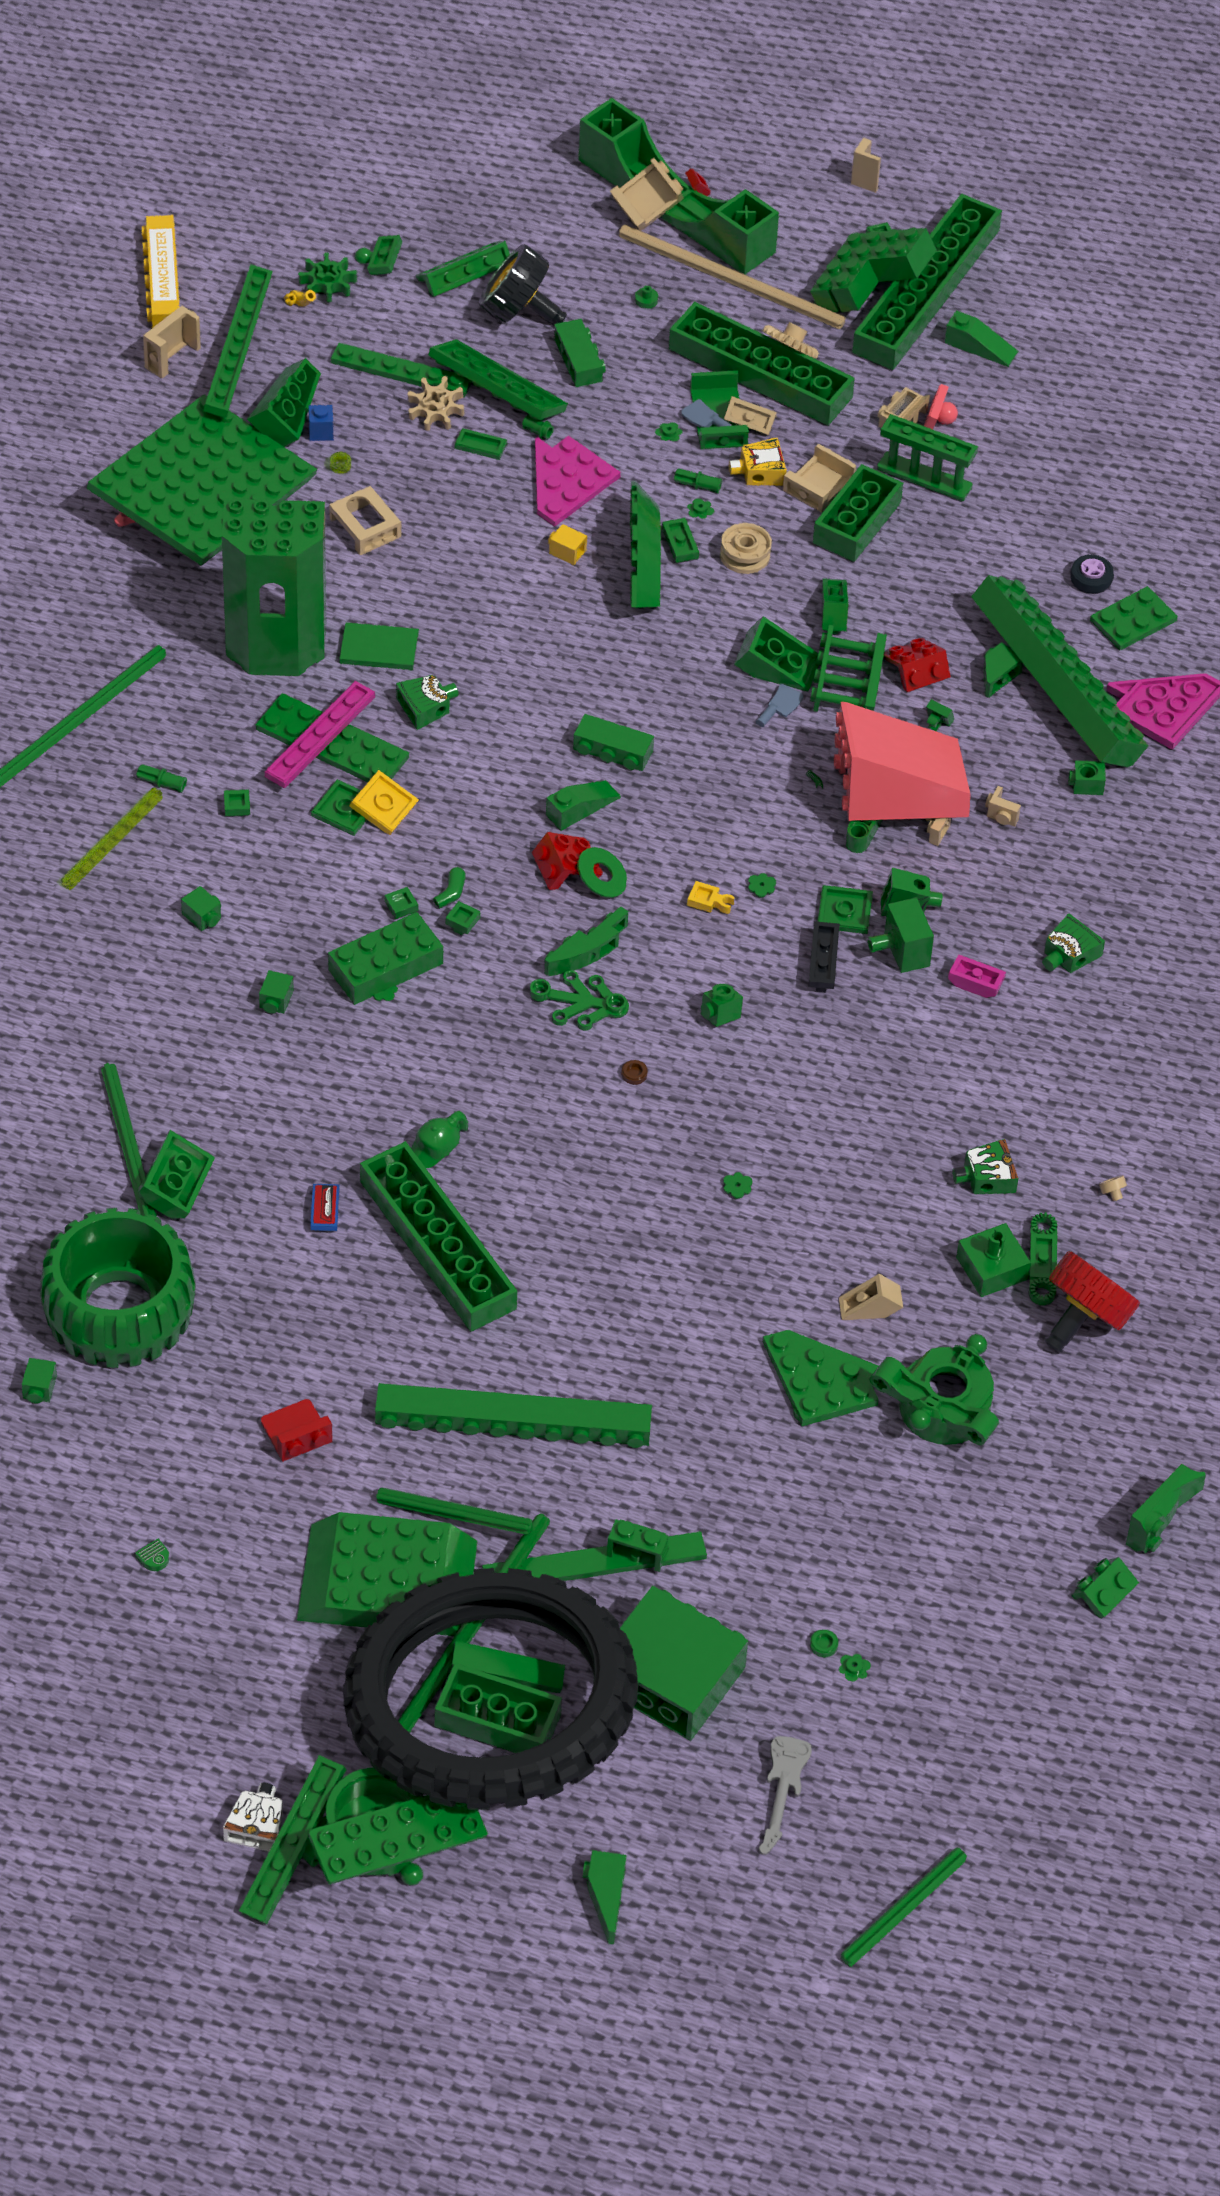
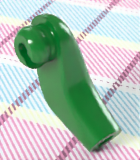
(454, 889)

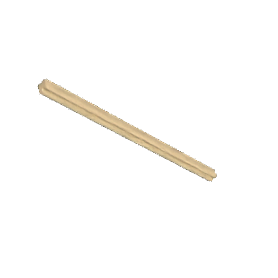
(732, 276)

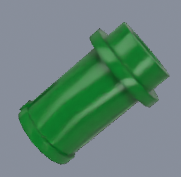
(543, 429)

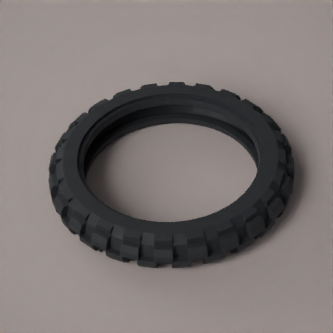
(504, 1778)

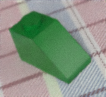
(1000, 668)

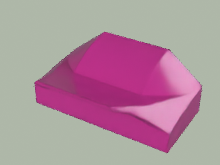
(976, 977)

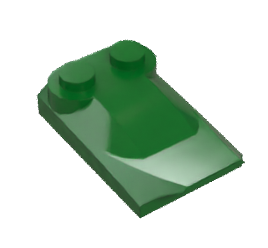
(175, 1176)
(1160, 1508)

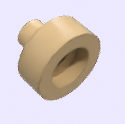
(1113, 1186)

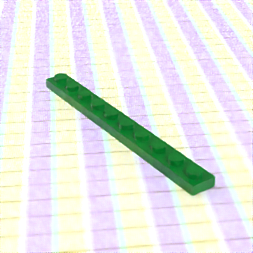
(238, 341)

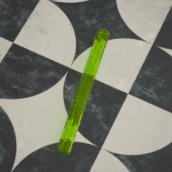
(111, 838)

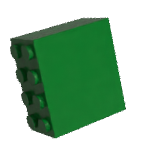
(681, 1661)

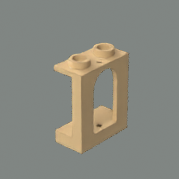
(372, 537)

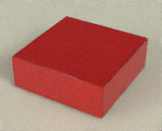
(698, 182)

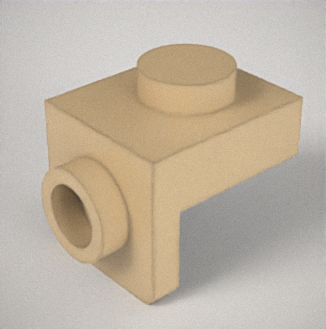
(1002, 810)

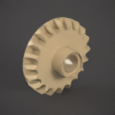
(792, 337)

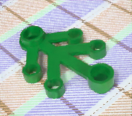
(582, 1000)

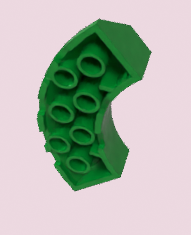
(645, 548)

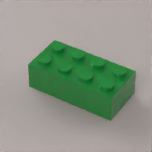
(857, 512)
(385, 958)
(496, 1710)

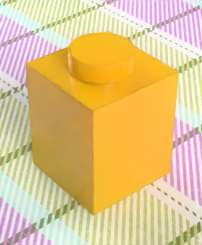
(567, 544)

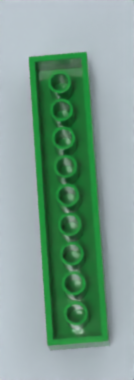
(913, 303)
(1060, 671)

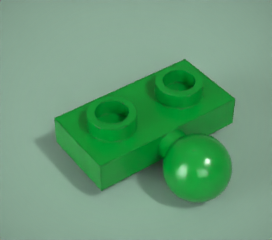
(383, 256)

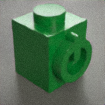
(721, 1004)

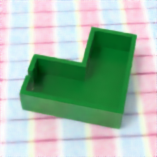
(870, 260)

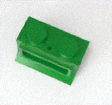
(640, 1540)

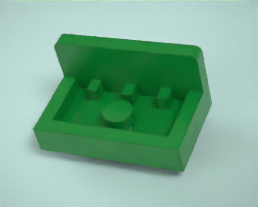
(1106, 1586)

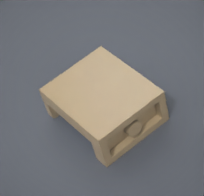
(648, 195)
(169, 337)
(819, 478)

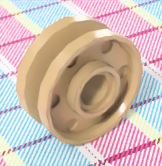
(745, 548)

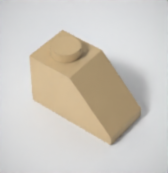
(871, 1300)

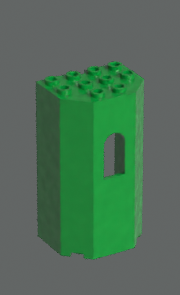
(282, 548)

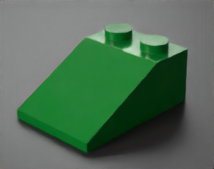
(777, 656)

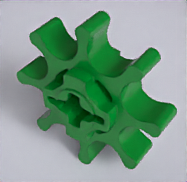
(328, 276)

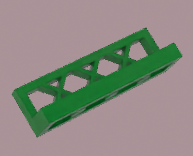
(464, 268)

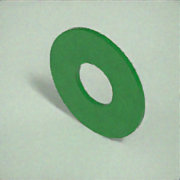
(585, 866)

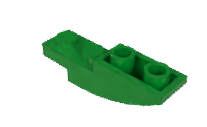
(584, 949)

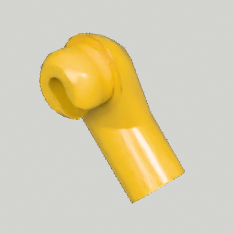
(300, 298)

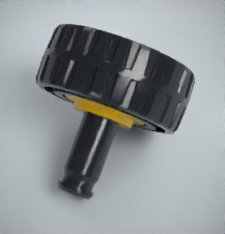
(517, 285)

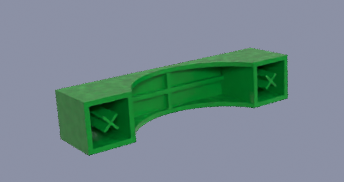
(735, 230)

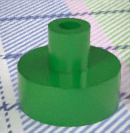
(646, 297)

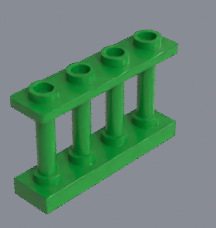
(931, 442)
(871, 668)

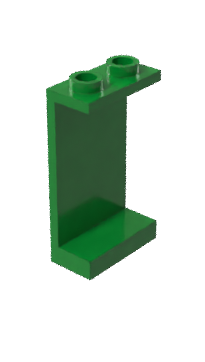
(716, 392)

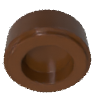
(634, 1072)

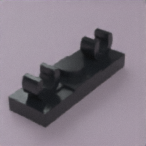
(824, 956)

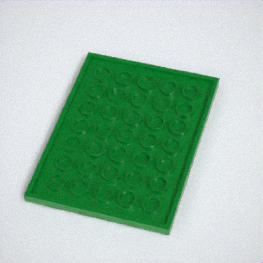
(188, 467)

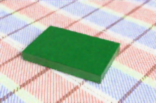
(379, 646)

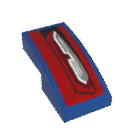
(325, 1207)

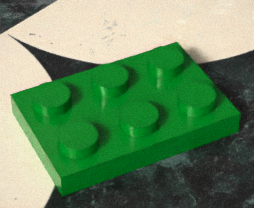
(1133, 618)

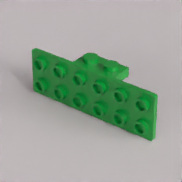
(392, 1836)

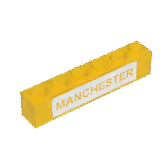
(161, 267)

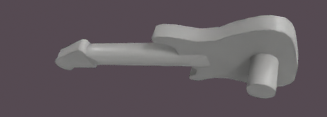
(788, 1760)

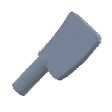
(702, 415)
(783, 703)

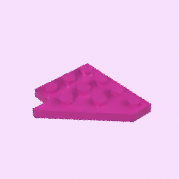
(568, 478)
(1166, 705)

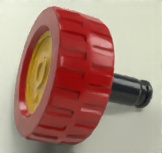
(1090, 1296)

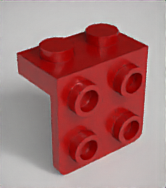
(919, 663)
(558, 857)
(297, 1429)

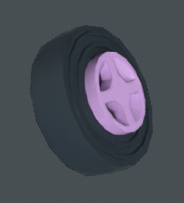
(1083, 571)

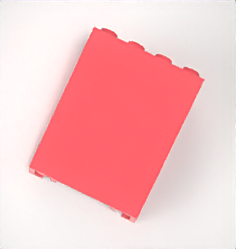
(897, 768)

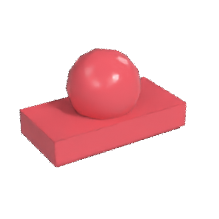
(941, 411)

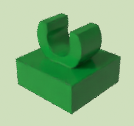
(938, 714)
(462, 918)

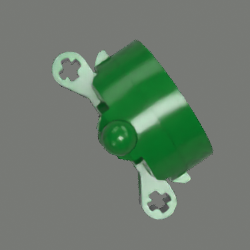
(934, 1416)
(359, 1793)

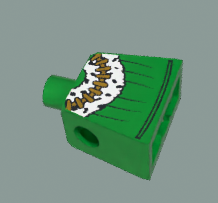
(425, 699)
(1072, 946)

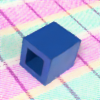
(321, 422)

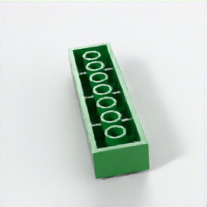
(762, 363)
(438, 1236)

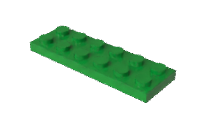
(497, 379)
(350, 751)

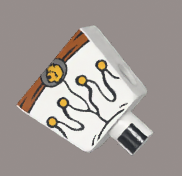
(255, 1819)

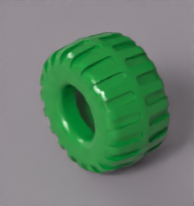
(109, 1250)

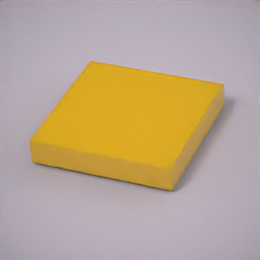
(384, 802)

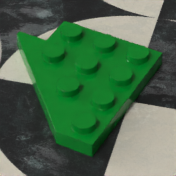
(819, 1377)

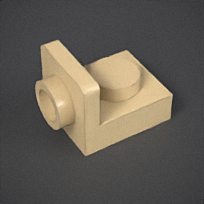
(937, 829)

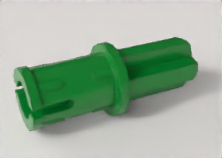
(698, 480)
(161, 778)

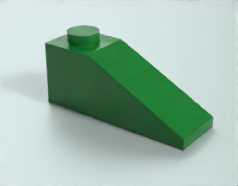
(977, 338)
(834, 604)
(578, 802)
(605, 1886)

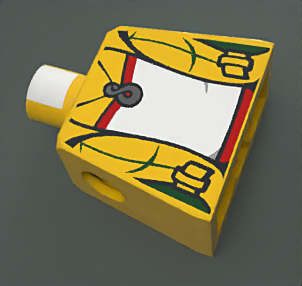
(760, 463)

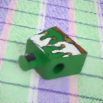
(988, 1169)

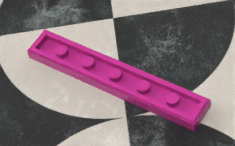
(319, 734)

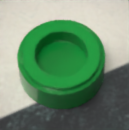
(824, 1643)

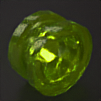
(341, 457)

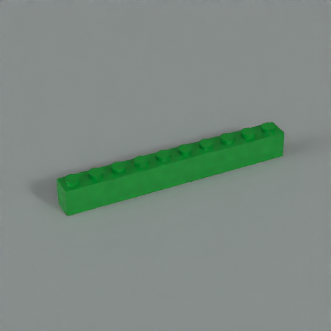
(513, 1415)

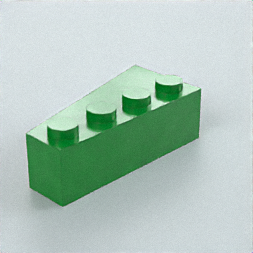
(287, 403)

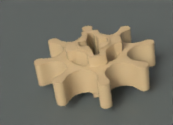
(436, 403)

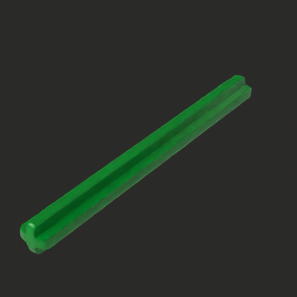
(454, 1510)
(903, 1907)

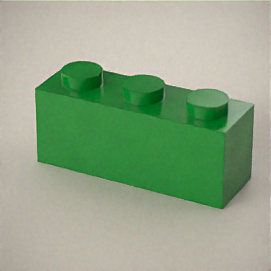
(579, 352)
(613, 742)

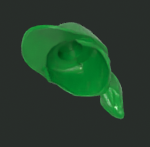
(438, 1138)

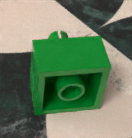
(906, 935)
(993, 1260)

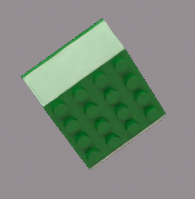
(369, 1561)

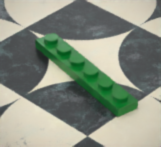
(395, 368)
(292, 1840)

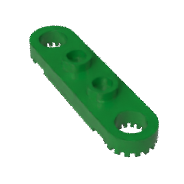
(1042, 1258)

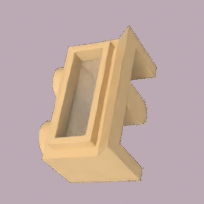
(905, 405)

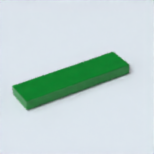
(510, 1666)

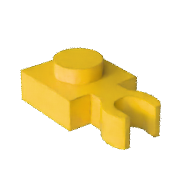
(707, 896)

